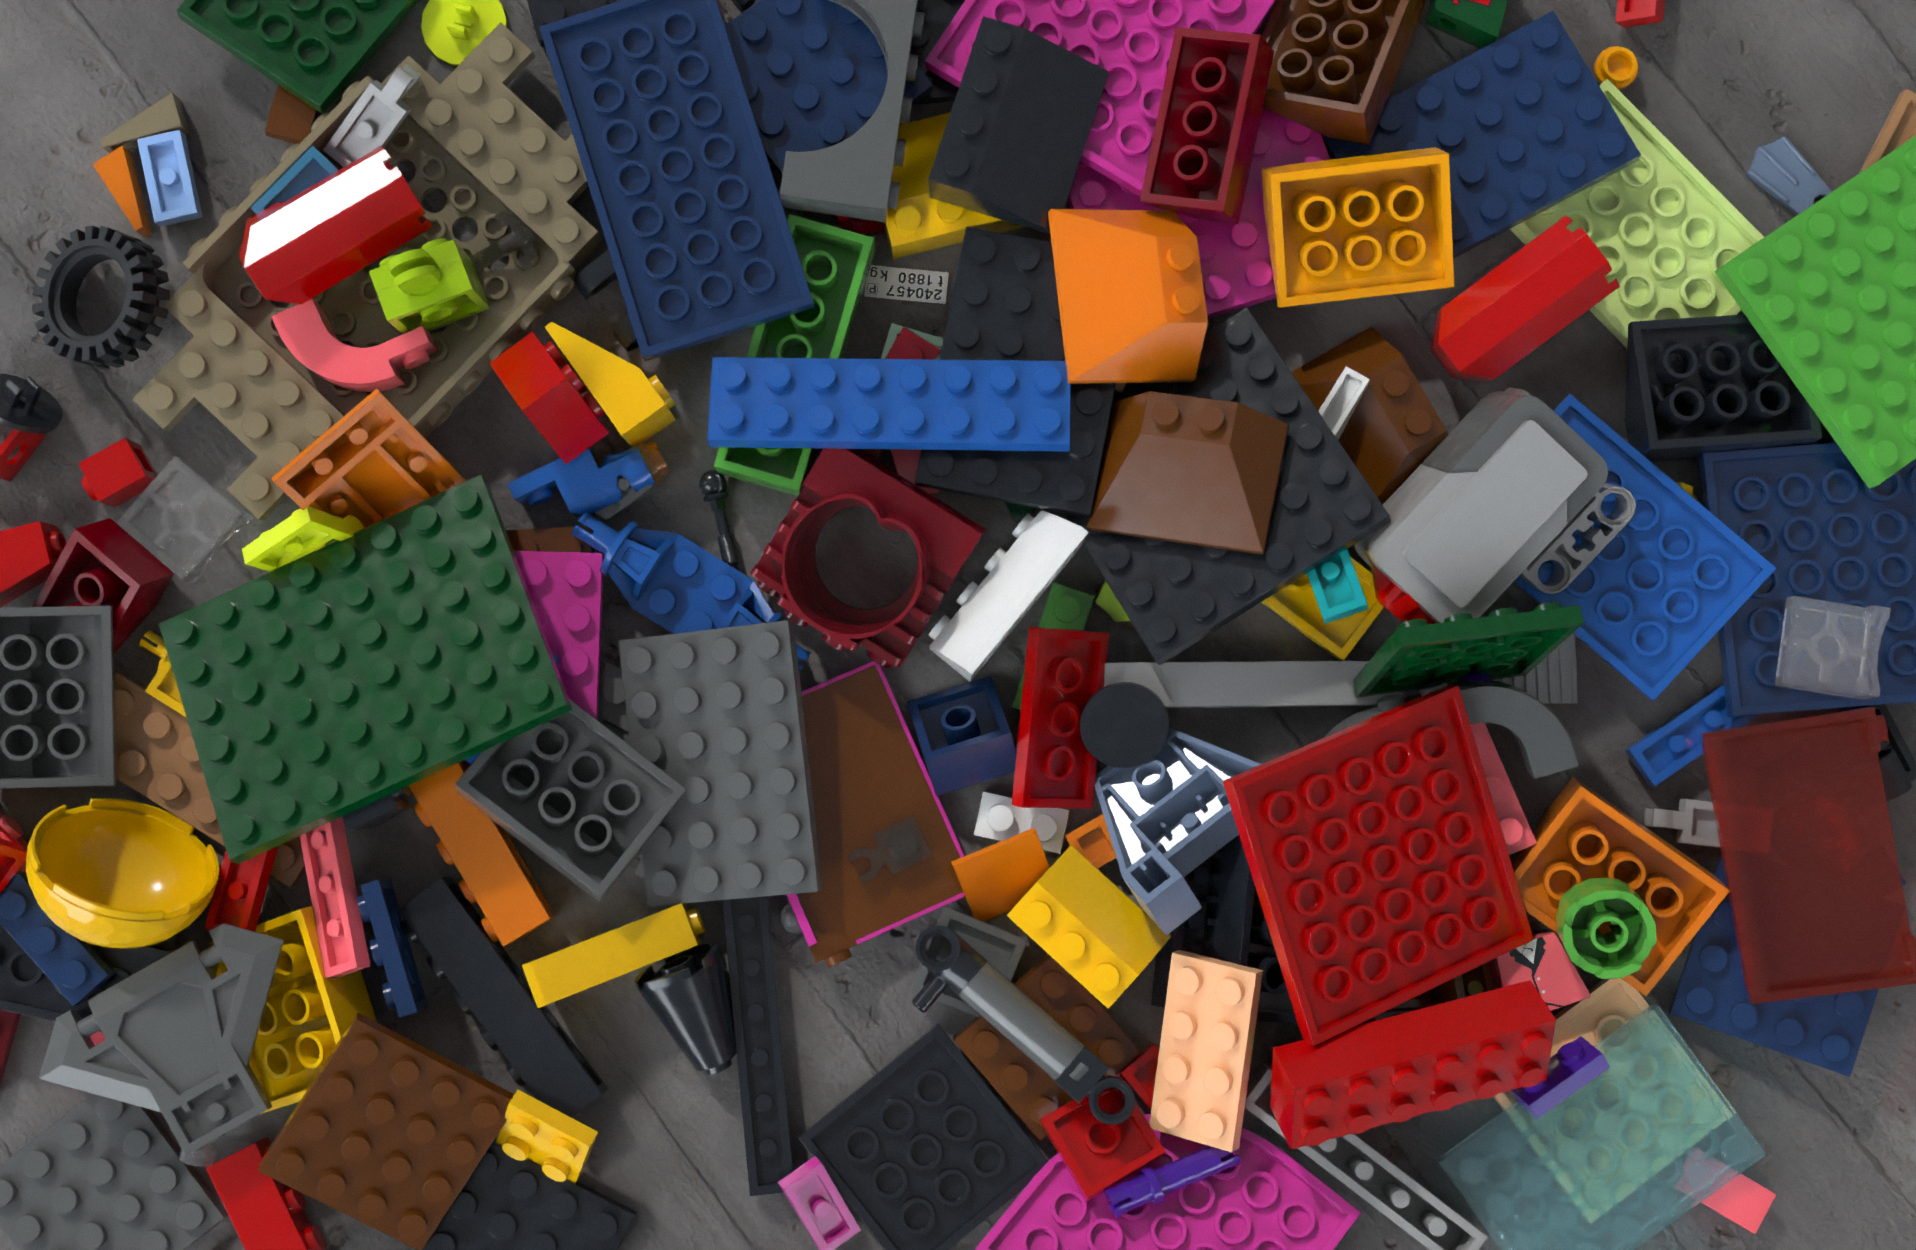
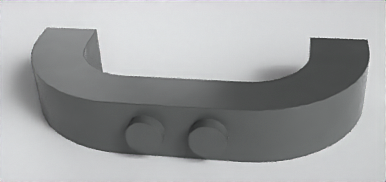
(1537, 730)

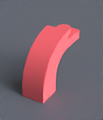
(314, 343)

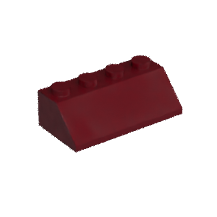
(1207, 124)

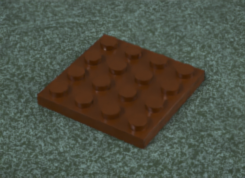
(387, 1132)

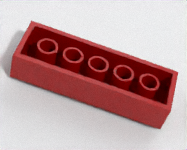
(1412, 1064)

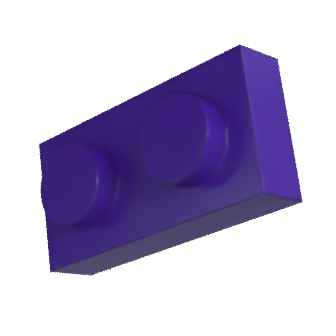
(1567, 1072)

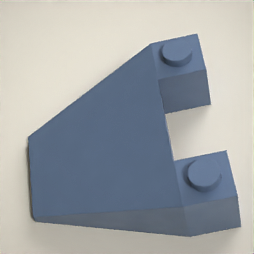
(1169, 821)

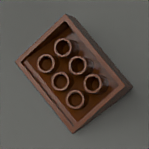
(1337, 61)

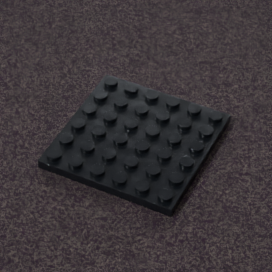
(1319, 507)

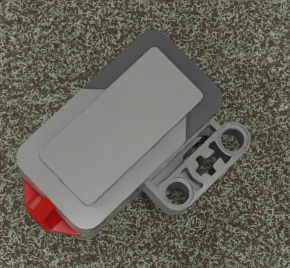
(1493, 509)

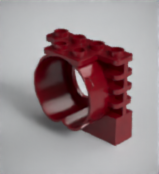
(855, 479)

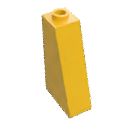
(613, 953)

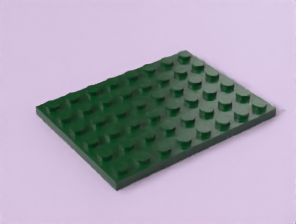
(362, 669)

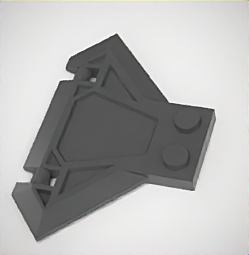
(176, 1037)

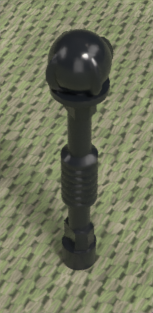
(714, 488)

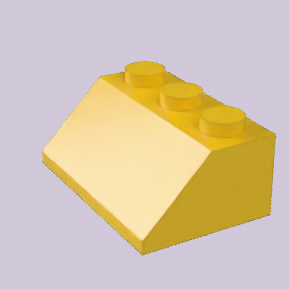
(1089, 926)

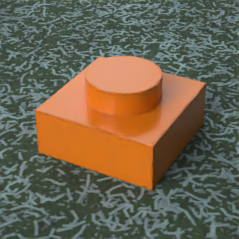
(1093, 841)

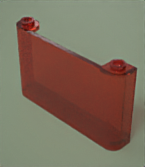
(1810, 855)

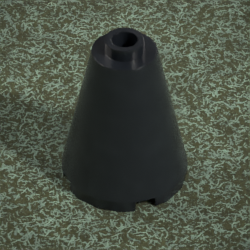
(693, 1005)

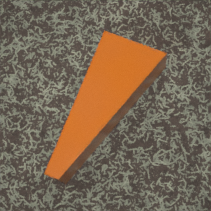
(121, 179)

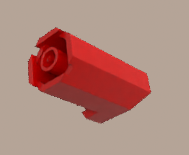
(331, 230)
(1521, 304)

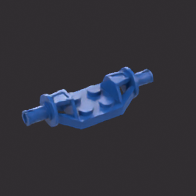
(677, 582)

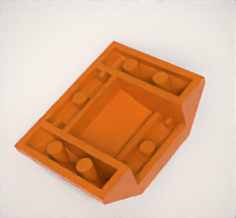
(1128, 295)
(376, 453)

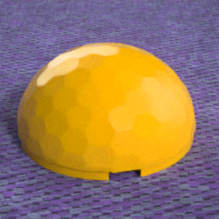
(120, 872)

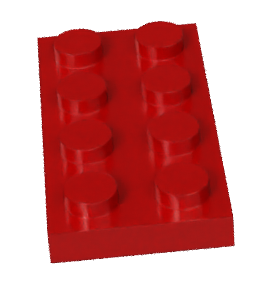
(1058, 680)

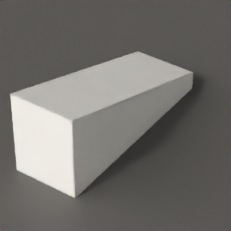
(1343, 400)

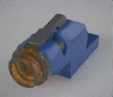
(595, 486)

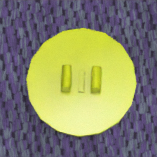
(459, 26)

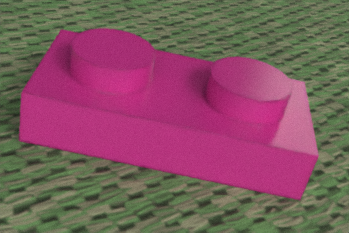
(819, 1205)

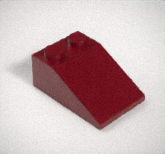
(107, 569)

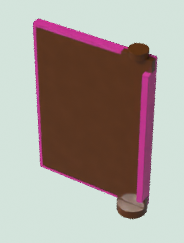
(862, 783)

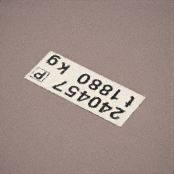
(907, 284)

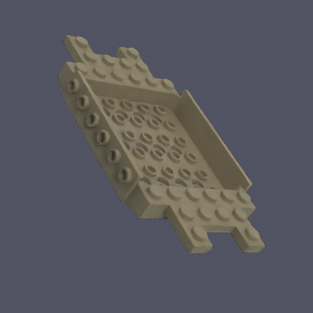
(488, 160)

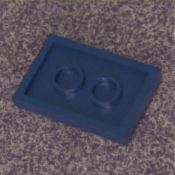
(392, 948)

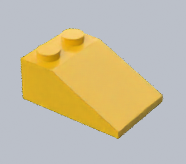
(629, 399)

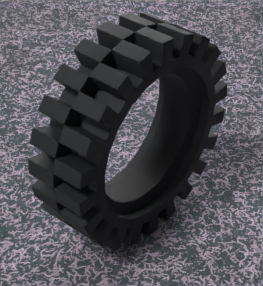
(62, 289)

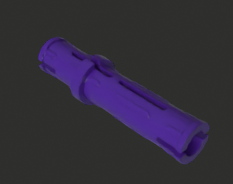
(1156, 1183)

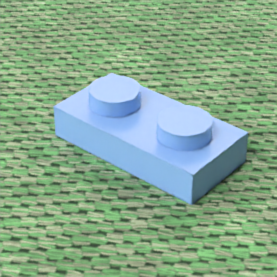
(169, 178)

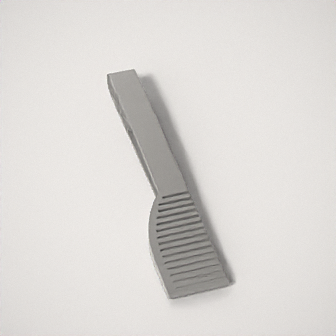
(1310, 682)

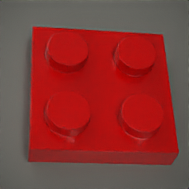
(1100, 1152)

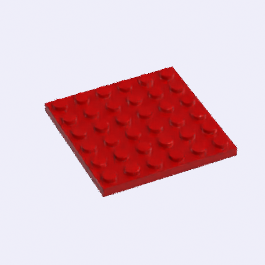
(1378, 862)

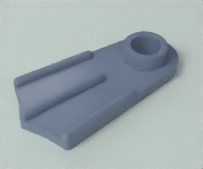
(1786, 175)

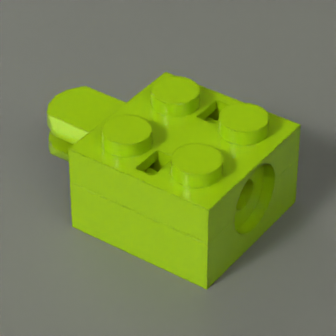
(429, 286)

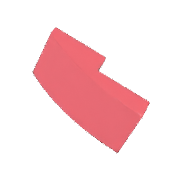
(1742, 1202)

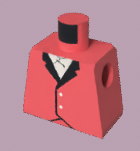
(1546, 966)

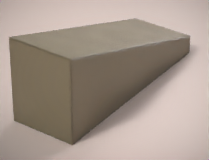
(160, 118)

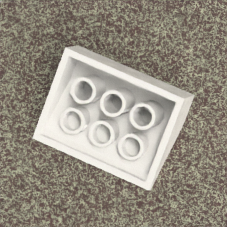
(1007, 592)

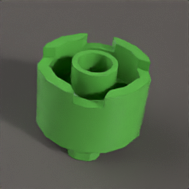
(1630, 937)

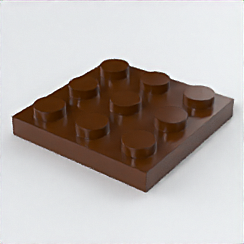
(1015, 1075)

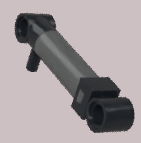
(1020, 1021)

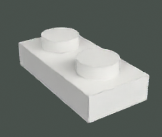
(1002, 820)

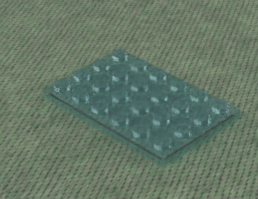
(1609, 1157)

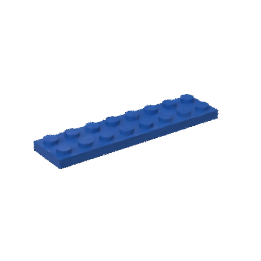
(889, 404)

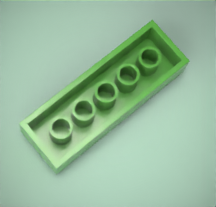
(836, 274)

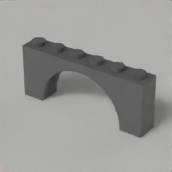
(858, 172)

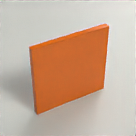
(1001, 874)

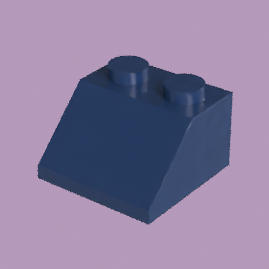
(963, 735)

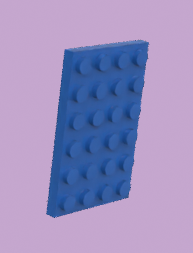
(1662, 578)

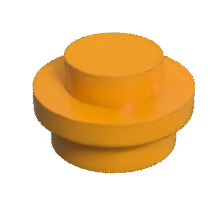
(1617, 66)

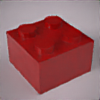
(551, 396)

